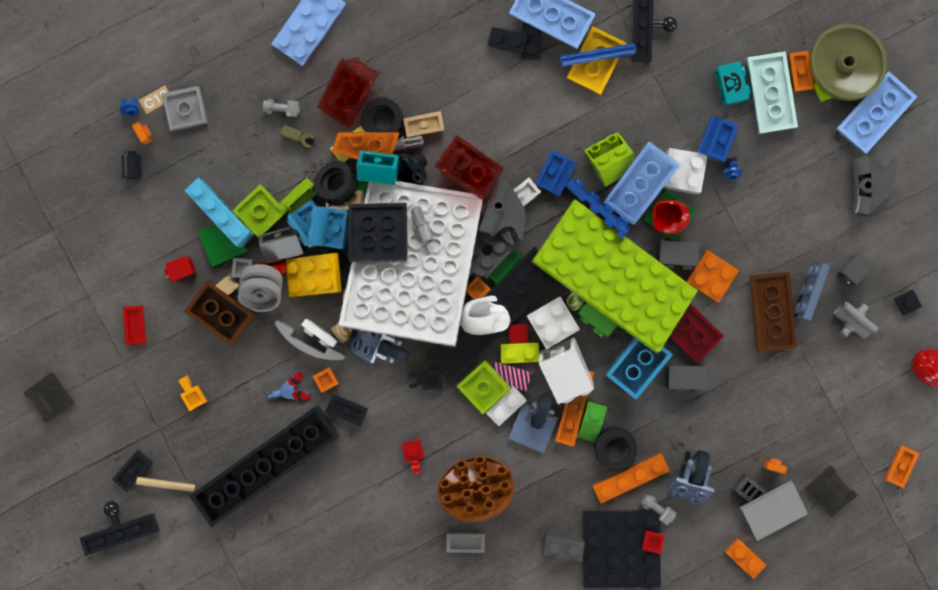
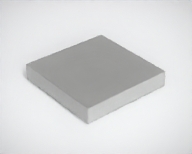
(184, 108)

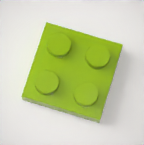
(259, 211)
(484, 387)

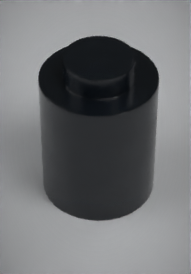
(131, 165)

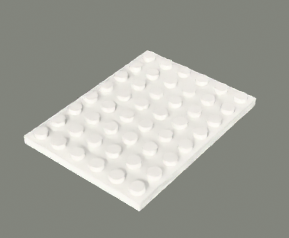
(427, 292)

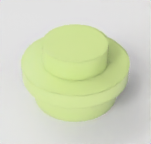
(574, 302)

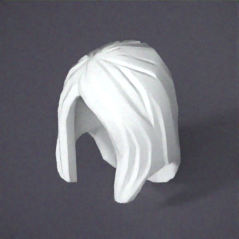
(484, 317)

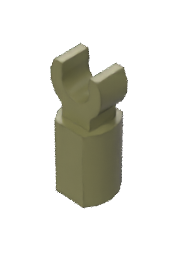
(296, 136)

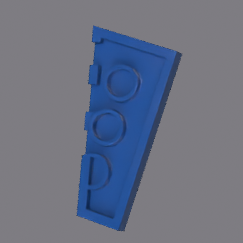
(598, 207)

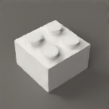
(690, 173)
(553, 322)

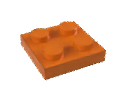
(712, 276)

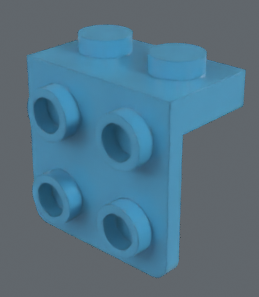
(301, 221)
(328, 227)

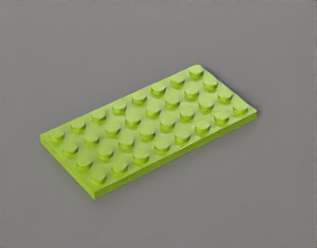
(615, 276)

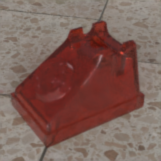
(348, 90)
(469, 167)

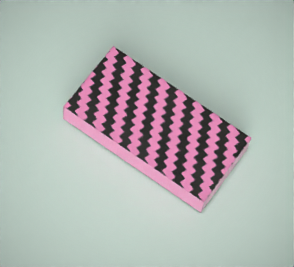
(513, 376)

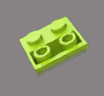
(610, 158)

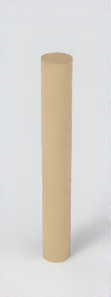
(165, 484)

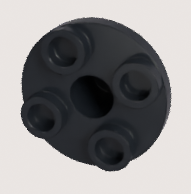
(412, 168)

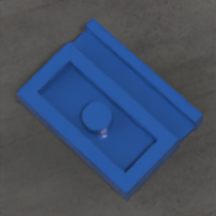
(717, 138)
(555, 173)

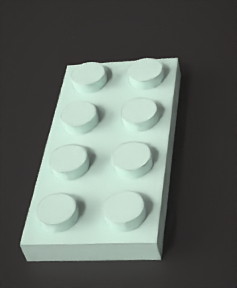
(772, 92)

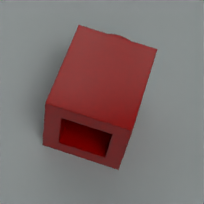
(180, 269)

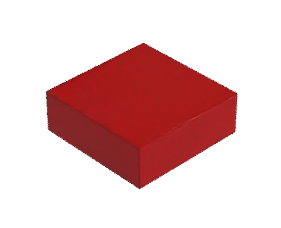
(518, 333)
(653, 542)

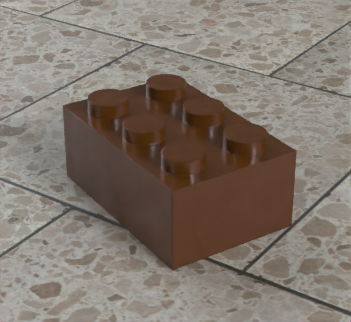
(220, 313)

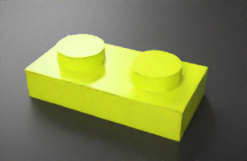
(519, 353)

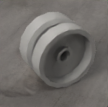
(260, 288)

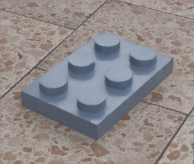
(811, 291)

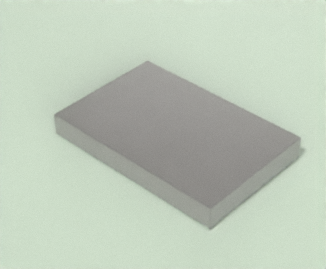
(774, 510)

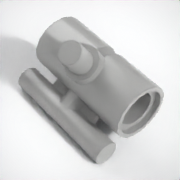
(855, 320)

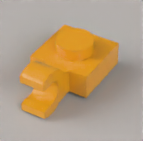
(192, 396)

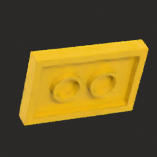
(595, 74)
(313, 275)

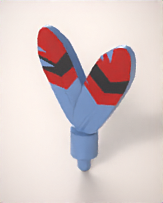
(287, 389)

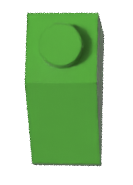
(592, 421)

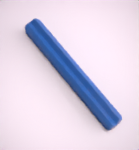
(598, 54)

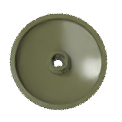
(848, 62)

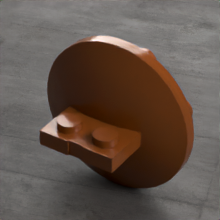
(476, 489)

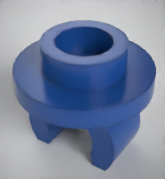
(129, 108)
(732, 171)

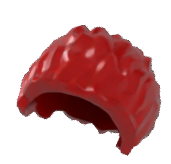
(670, 216)
(926, 366)

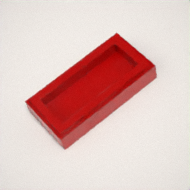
(134, 325)

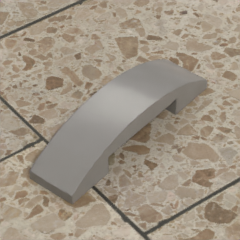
(288, 331)

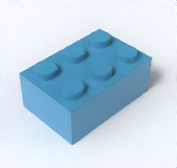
(636, 367)

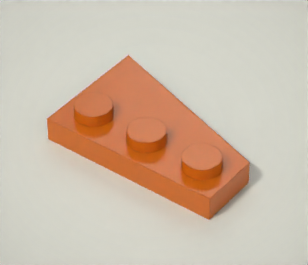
(351, 143)

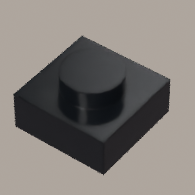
(908, 302)

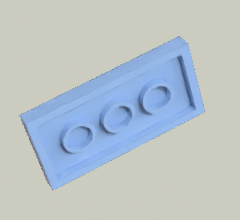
(557, 18)
(307, 28)
(876, 113)
(641, 183)

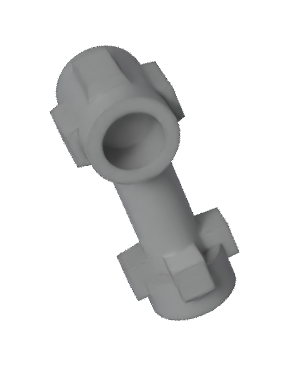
(292, 108)
(666, 515)

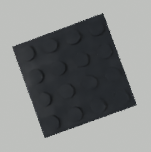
(614, 549)

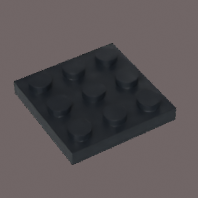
(377, 232)

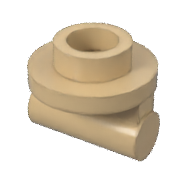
(341, 333)

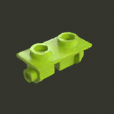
(299, 196)

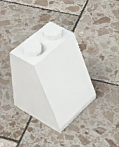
(566, 371)

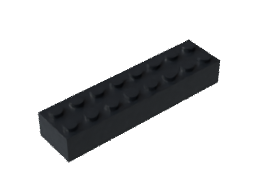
(264, 465)

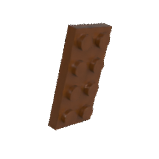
(773, 311)

